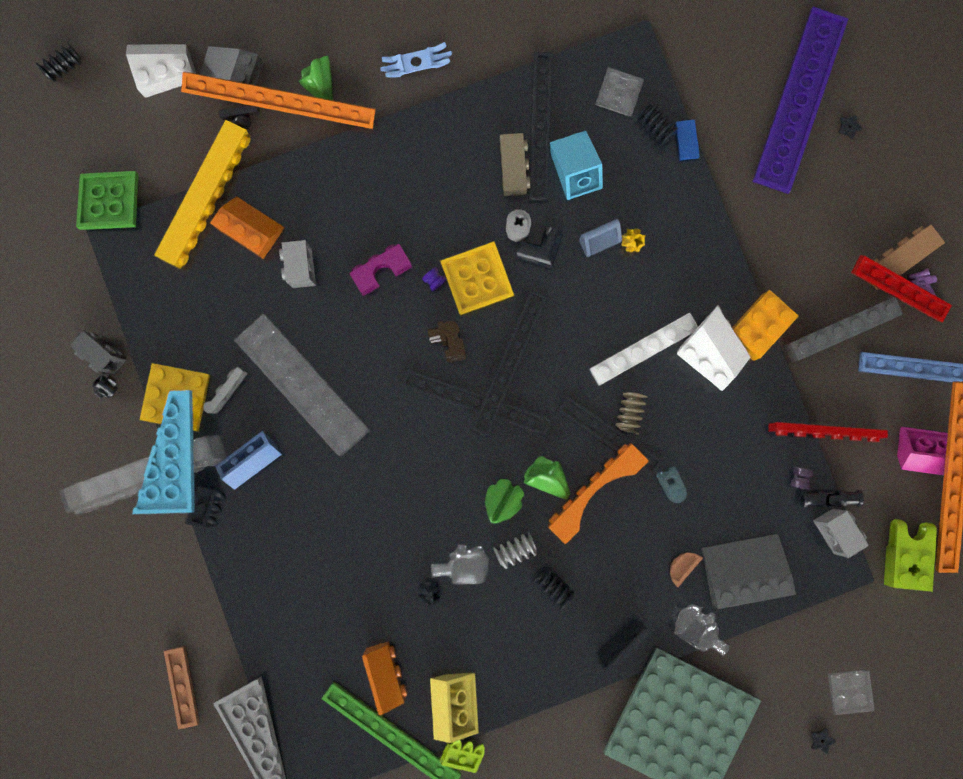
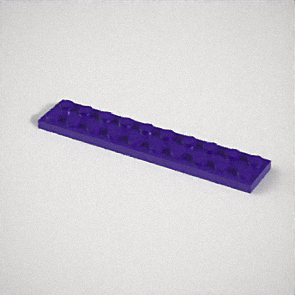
(800, 100)

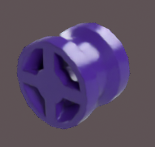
(434, 279)

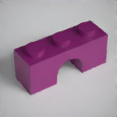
(392, 258)

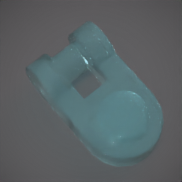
(675, 492)

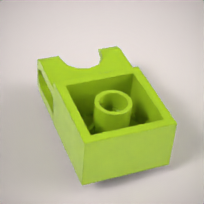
(910, 552)

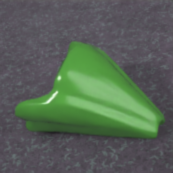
(318, 78)
(547, 477)
(503, 501)

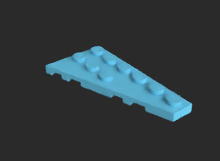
(170, 468)

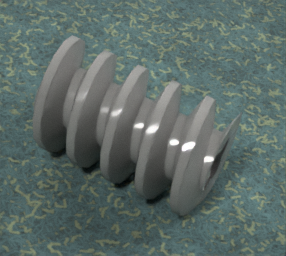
(518, 225)
(516, 550)

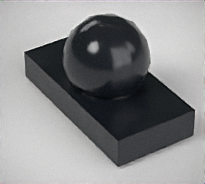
(240, 115)

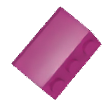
(922, 450)

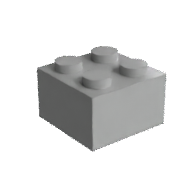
(298, 264)
(841, 532)

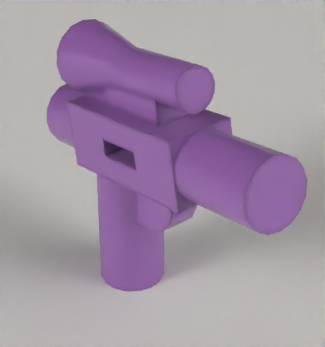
(924, 280)

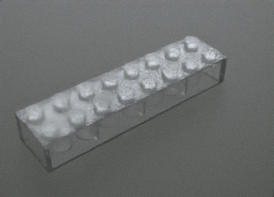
(302, 385)
(129, 479)

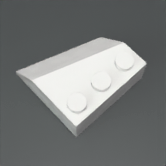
(158, 66)
(715, 350)

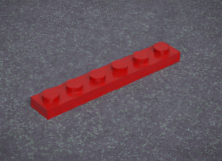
(901, 288)
(820, 431)

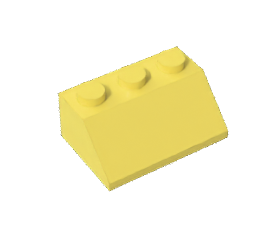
(454, 706)

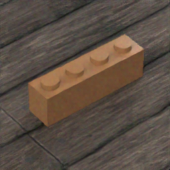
(911, 250)

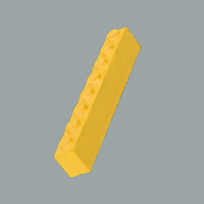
(203, 194)

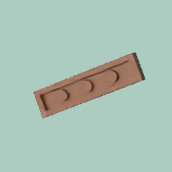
(181, 687)

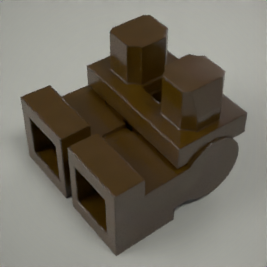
(448, 334)

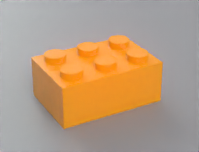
(763, 324)

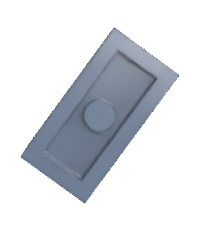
(601, 238)

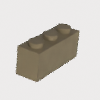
(514, 164)

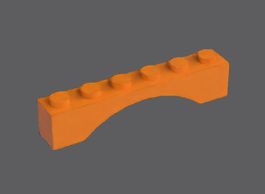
(568, 521)

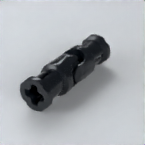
(832, 498)

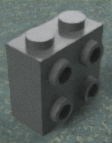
(97, 352)

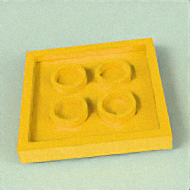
(477, 278)
(166, 379)

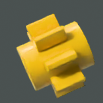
(633, 240)

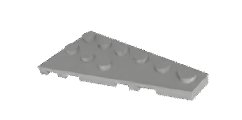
(251, 727)

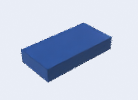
(687, 140)

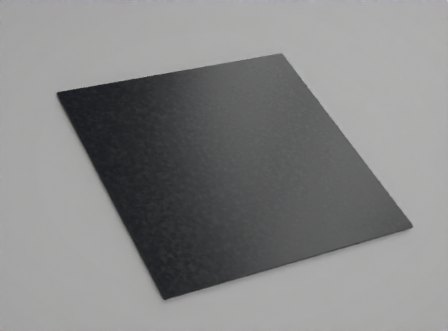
(333, 547)

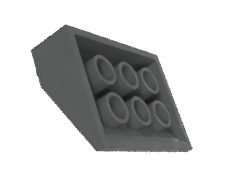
(747, 571)

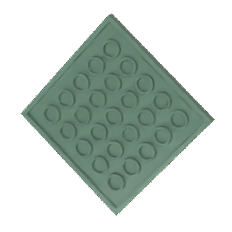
(681, 722)

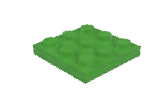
(107, 200)

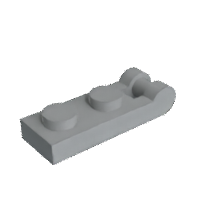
(225, 391)

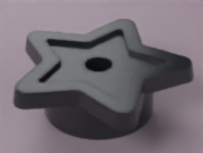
(845, 130)
(818, 736)

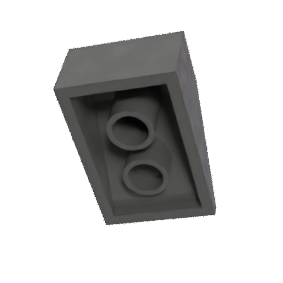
(232, 65)

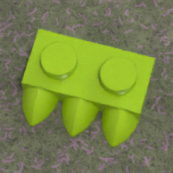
(462, 757)

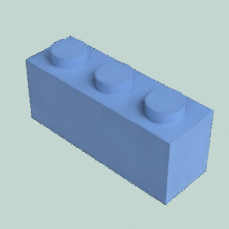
(248, 460)

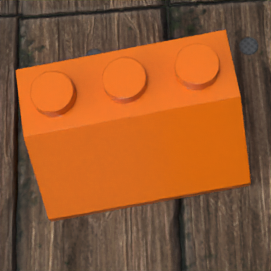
(247, 226)
(384, 677)

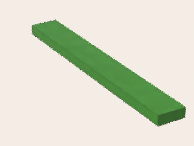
(388, 733)

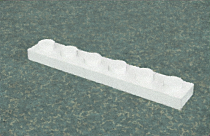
(644, 349)

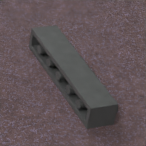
(843, 329)

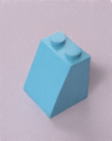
(577, 165)

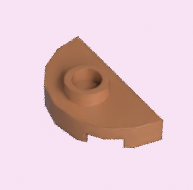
(683, 566)

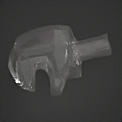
(464, 566)
(699, 630)

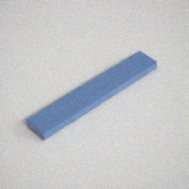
(910, 367)

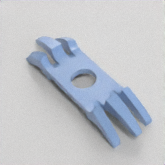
(428, 57)

